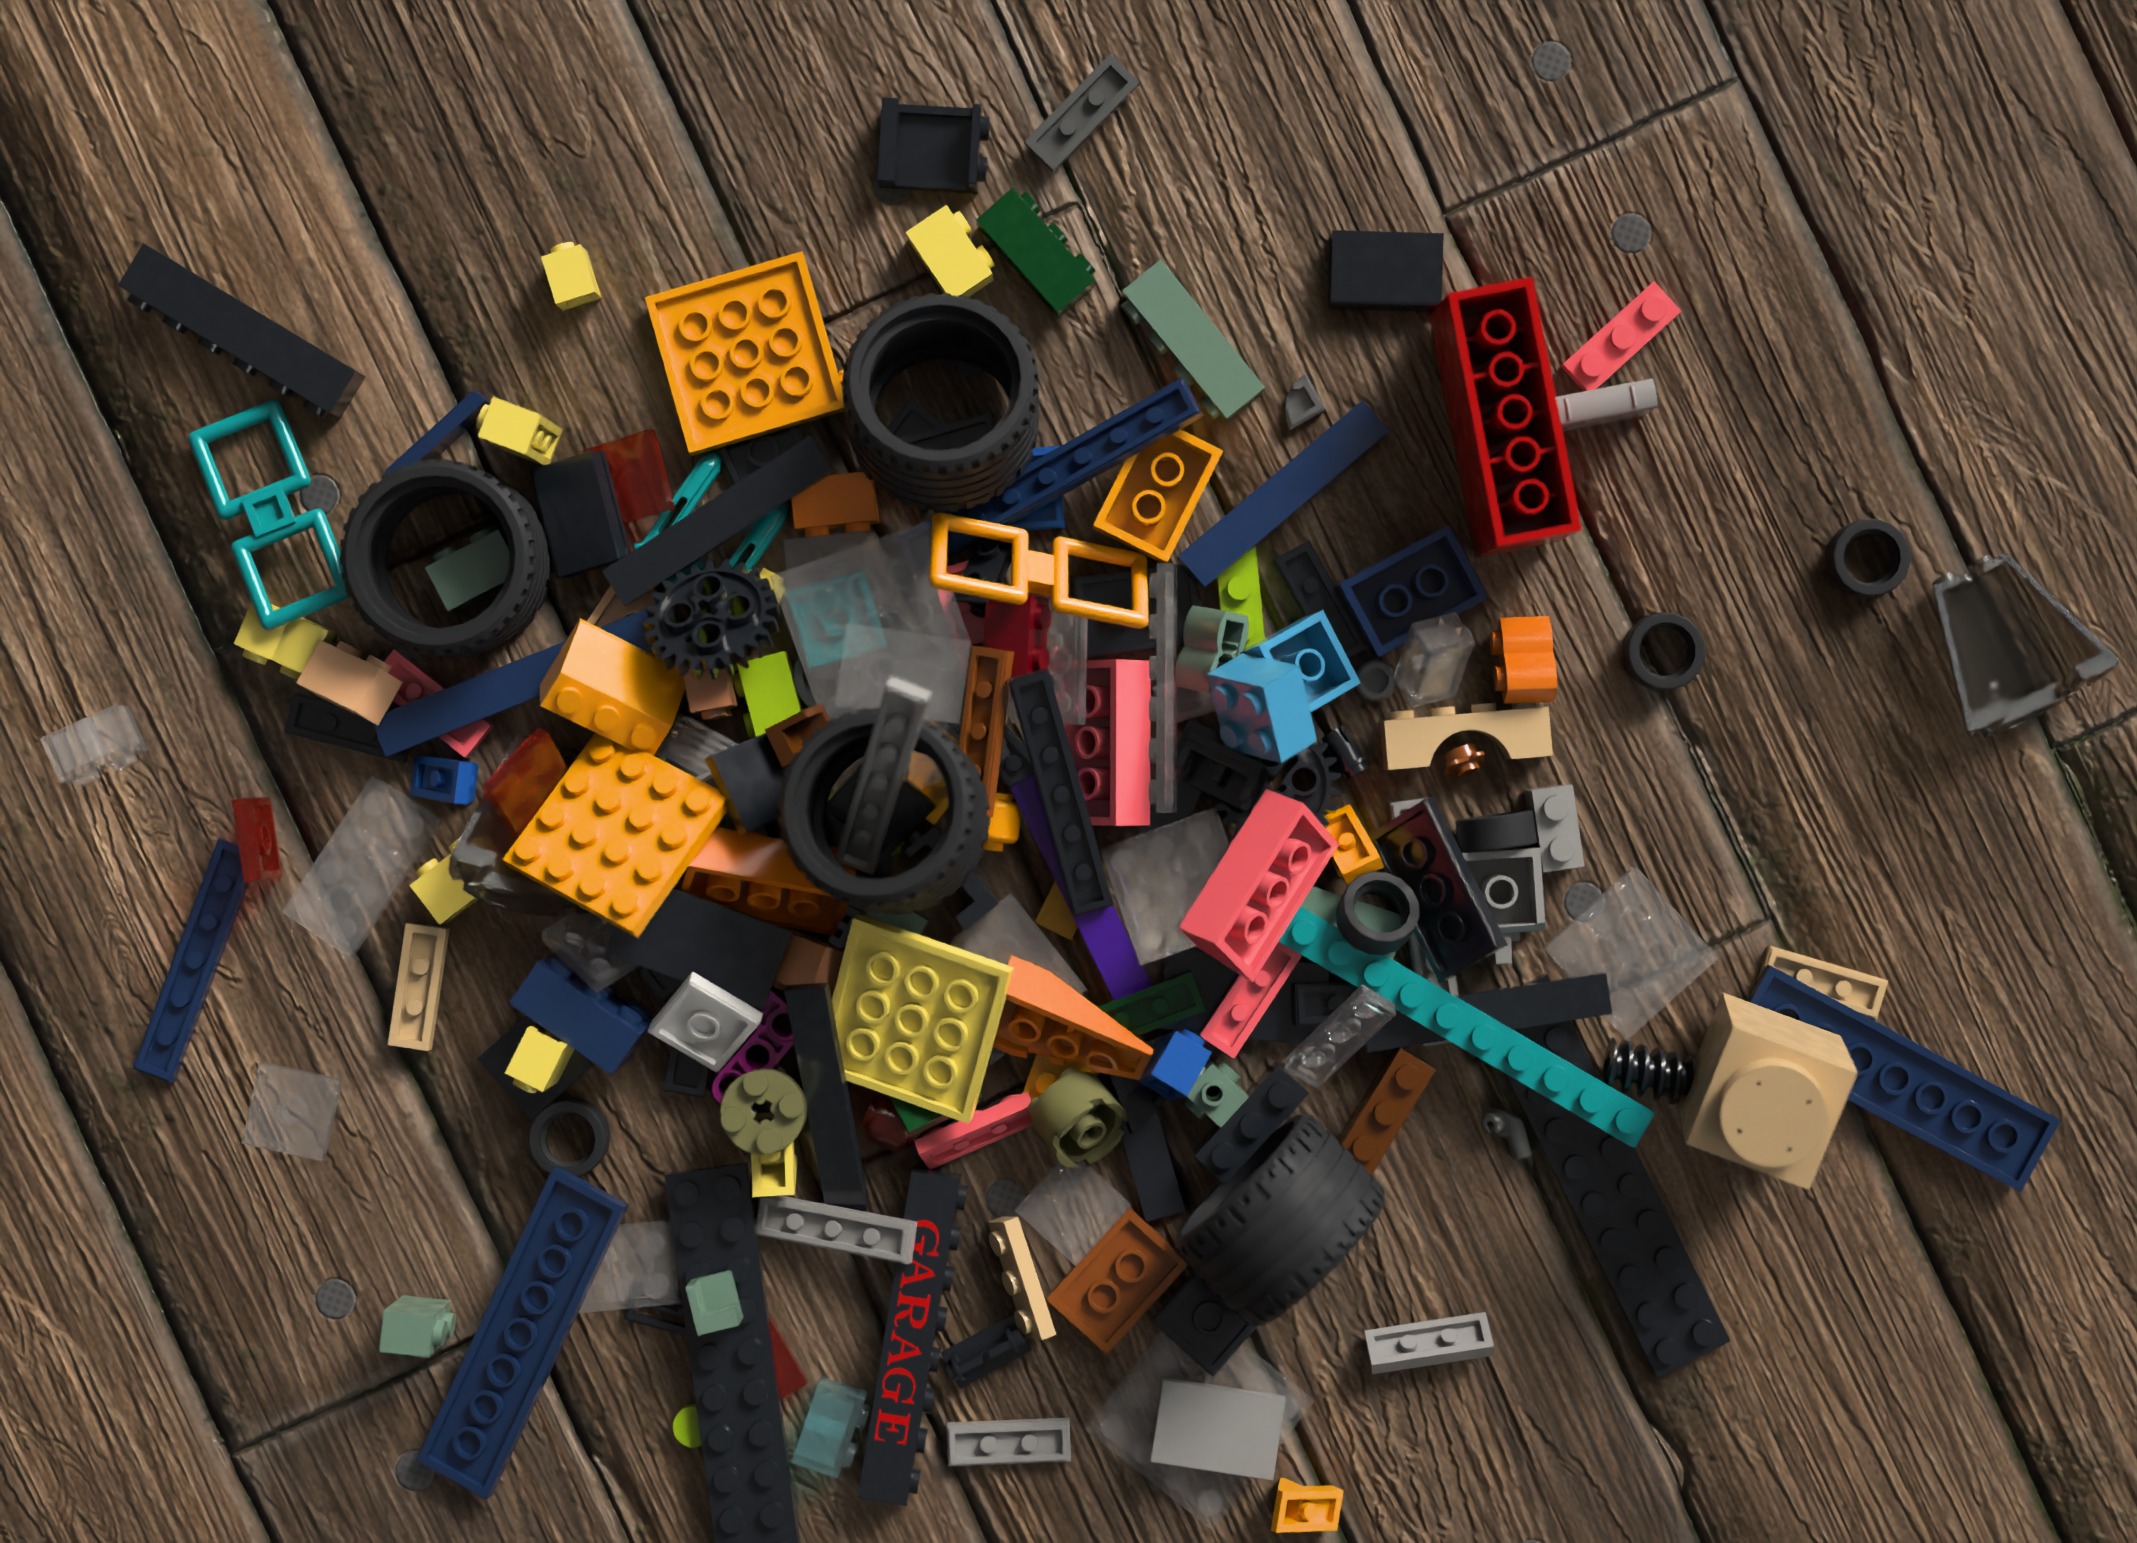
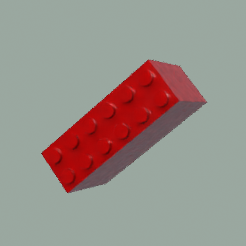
(1504, 417)

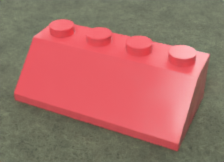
(1114, 743)
(1259, 884)

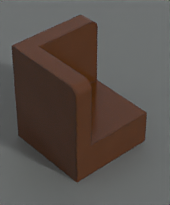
(791, 733)

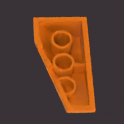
(1058, 1022)

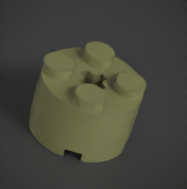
(739, 1114)
(1077, 1118)

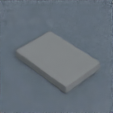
(1217, 1428)

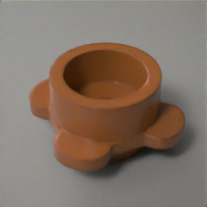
(1463, 761)

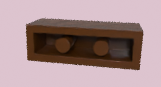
(1385, 1107)

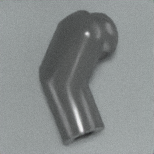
(1509, 1127)

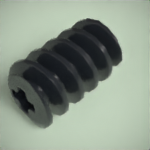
(1648, 1070)

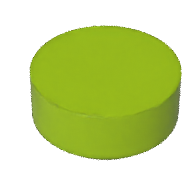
(687, 1426)

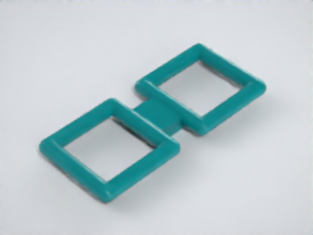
(269, 513)

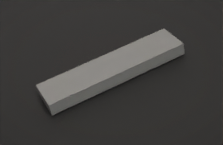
(836, 1228)

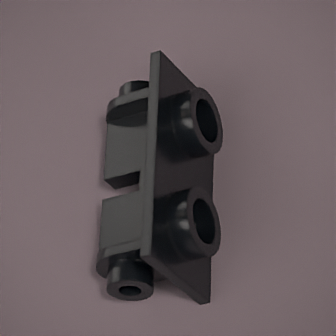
(987, 563)
(985, 1351)

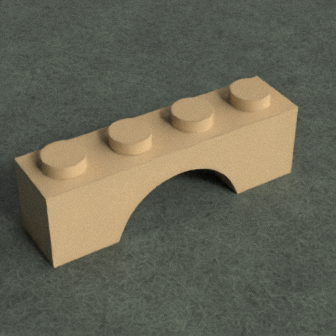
(1517, 732)

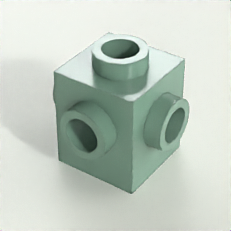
(1225, 1102)

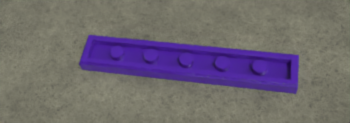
(1099, 928)

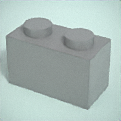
(1556, 826)

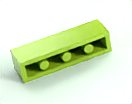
(768, 691)

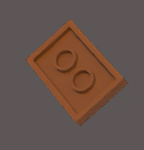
(1117, 1281)

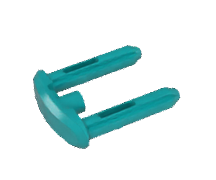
(694, 489)

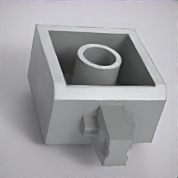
(1513, 891)

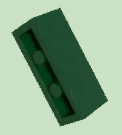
(1037, 251)

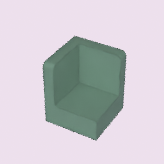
(714, 1302)

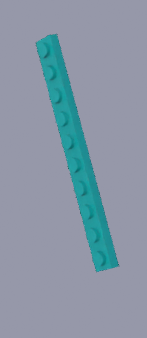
(1470, 1029)

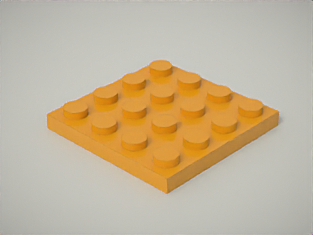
(746, 353)
(618, 832)

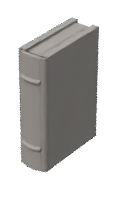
(1607, 404)

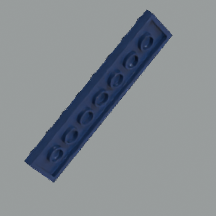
(1920, 1087)
(522, 1332)

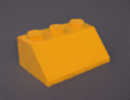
(612, 688)

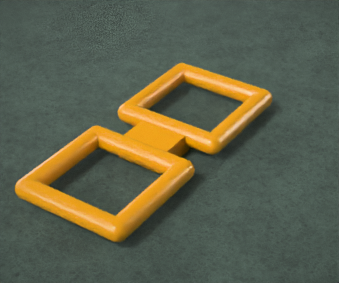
(1038, 571)

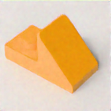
(1355, 850)
(1306, 1508)

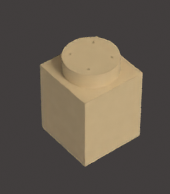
(1769, 1122)

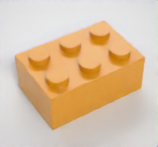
(1157, 494)

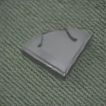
(1302, 403)

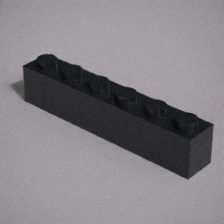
(242, 331)

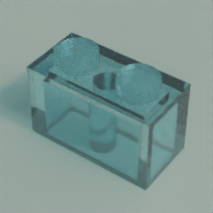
(830, 1426)

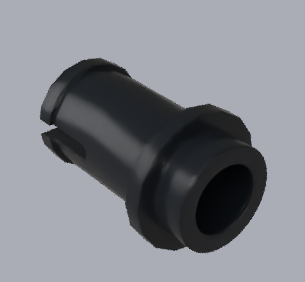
(1346, 752)

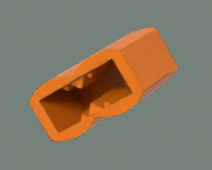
(1525, 660)

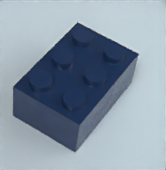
(1411, 587)
(589, 1021)

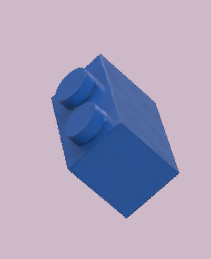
(1175, 1064)

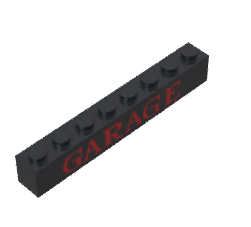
(909, 1339)

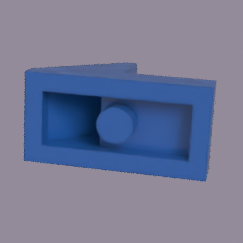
(444, 779)

